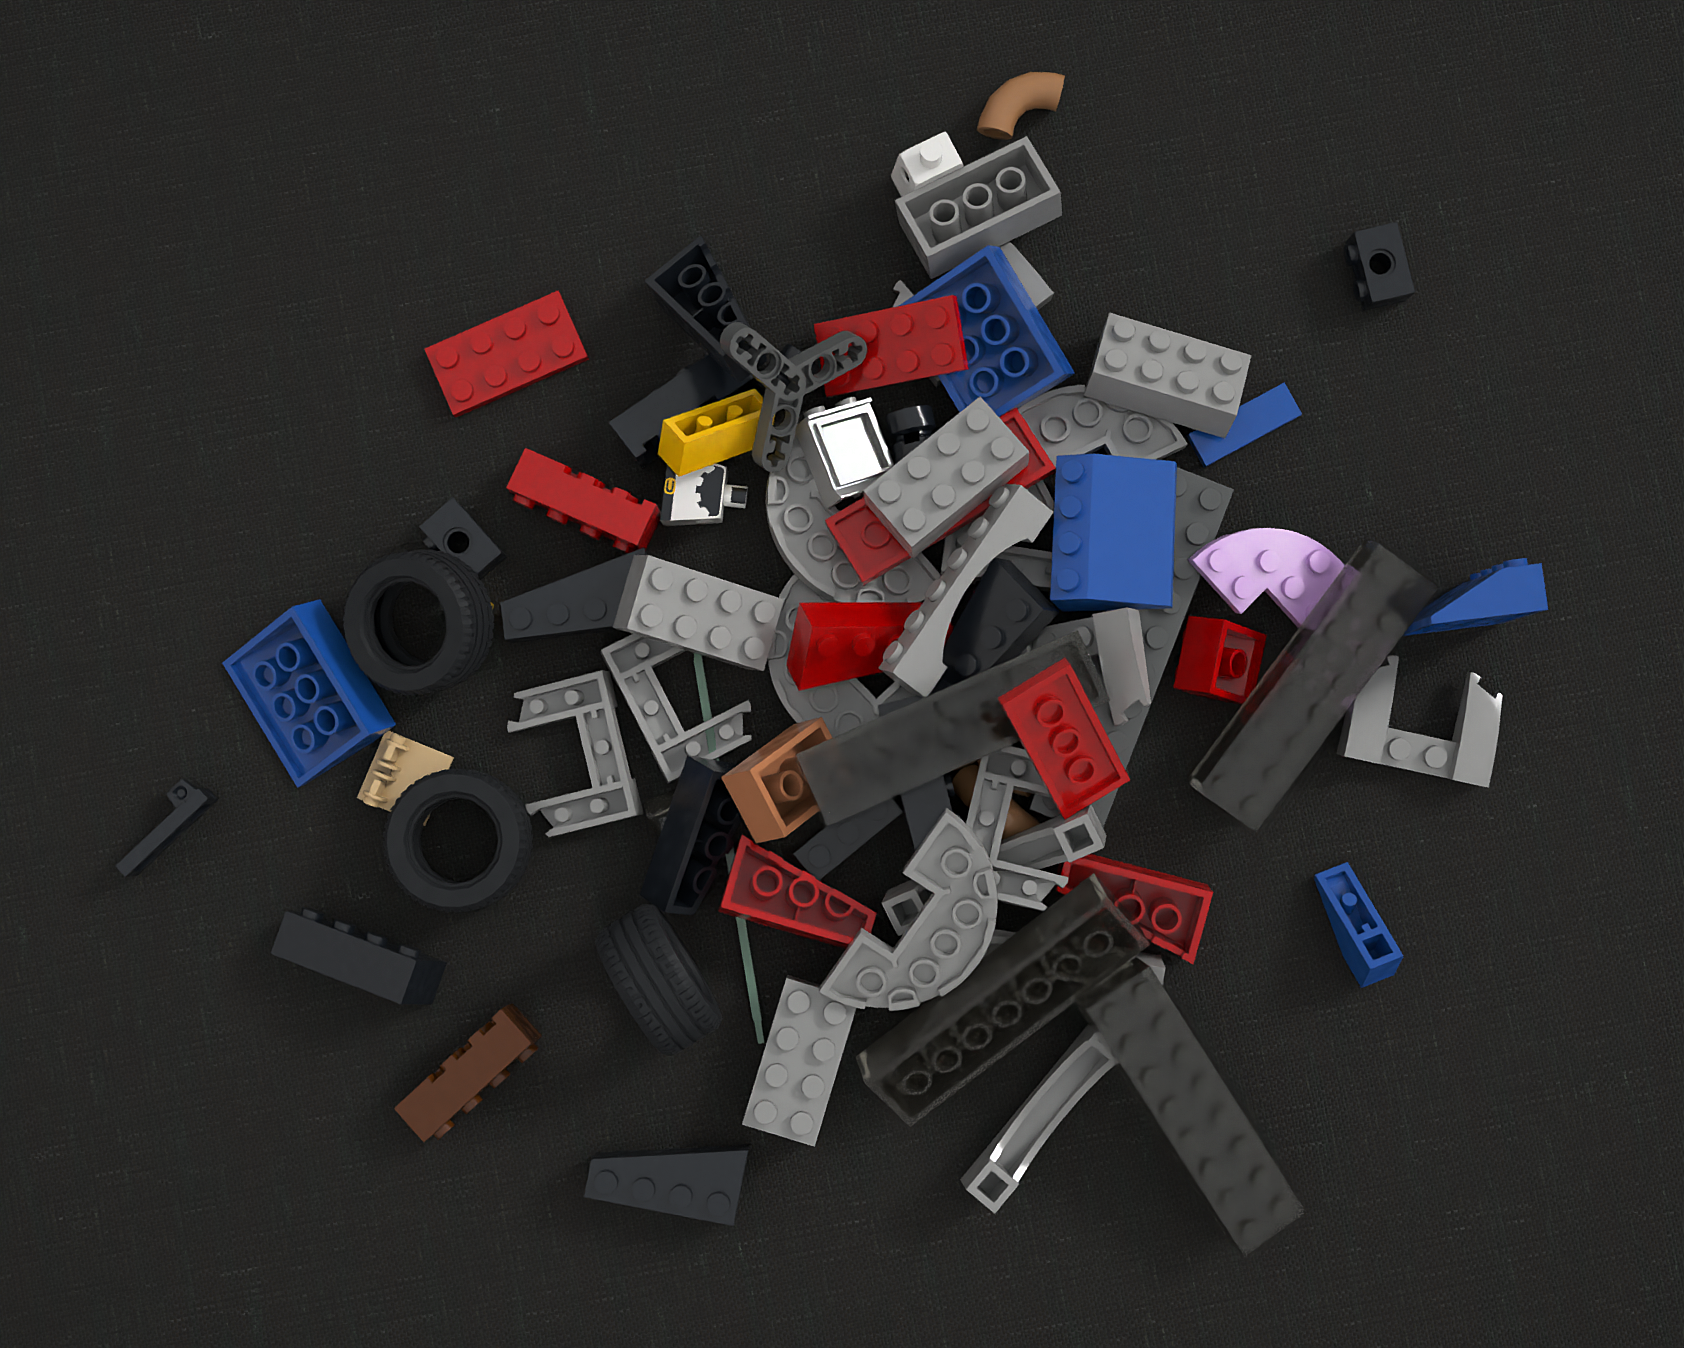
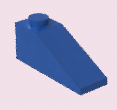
(1357, 926)

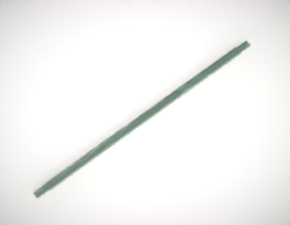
(741, 923)

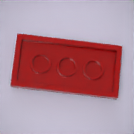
(901, 345)
(506, 354)
(1064, 738)

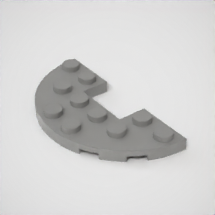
(1076, 424)
(811, 552)
(840, 704)
(943, 938)

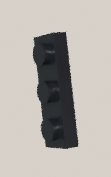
(842, 839)

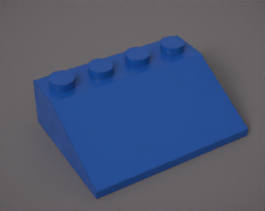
(1004, 335)
(1113, 533)
(1489, 598)
(308, 692)

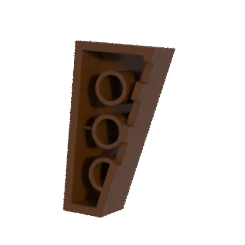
(468, 1072)

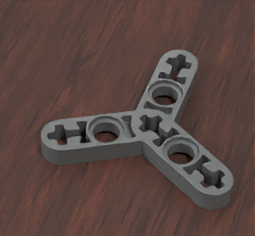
(801, 380)

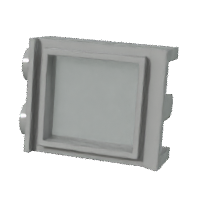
(843, 449)

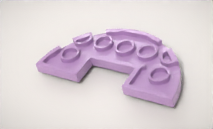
(1271, 560)

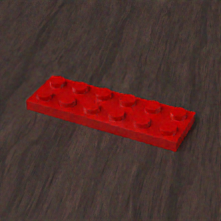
(876, 551)

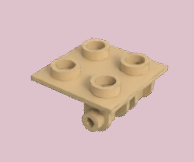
(396, 766)

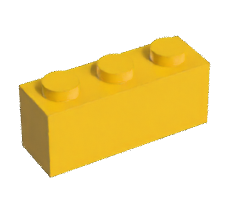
(711, 432)

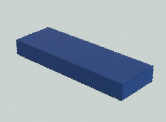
(1251, 423)

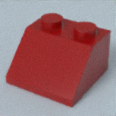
(1219, 660)

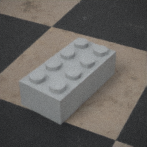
(979, 206)
(1167, 375)
(946, 477)
(698, 612)
(799, 1063)

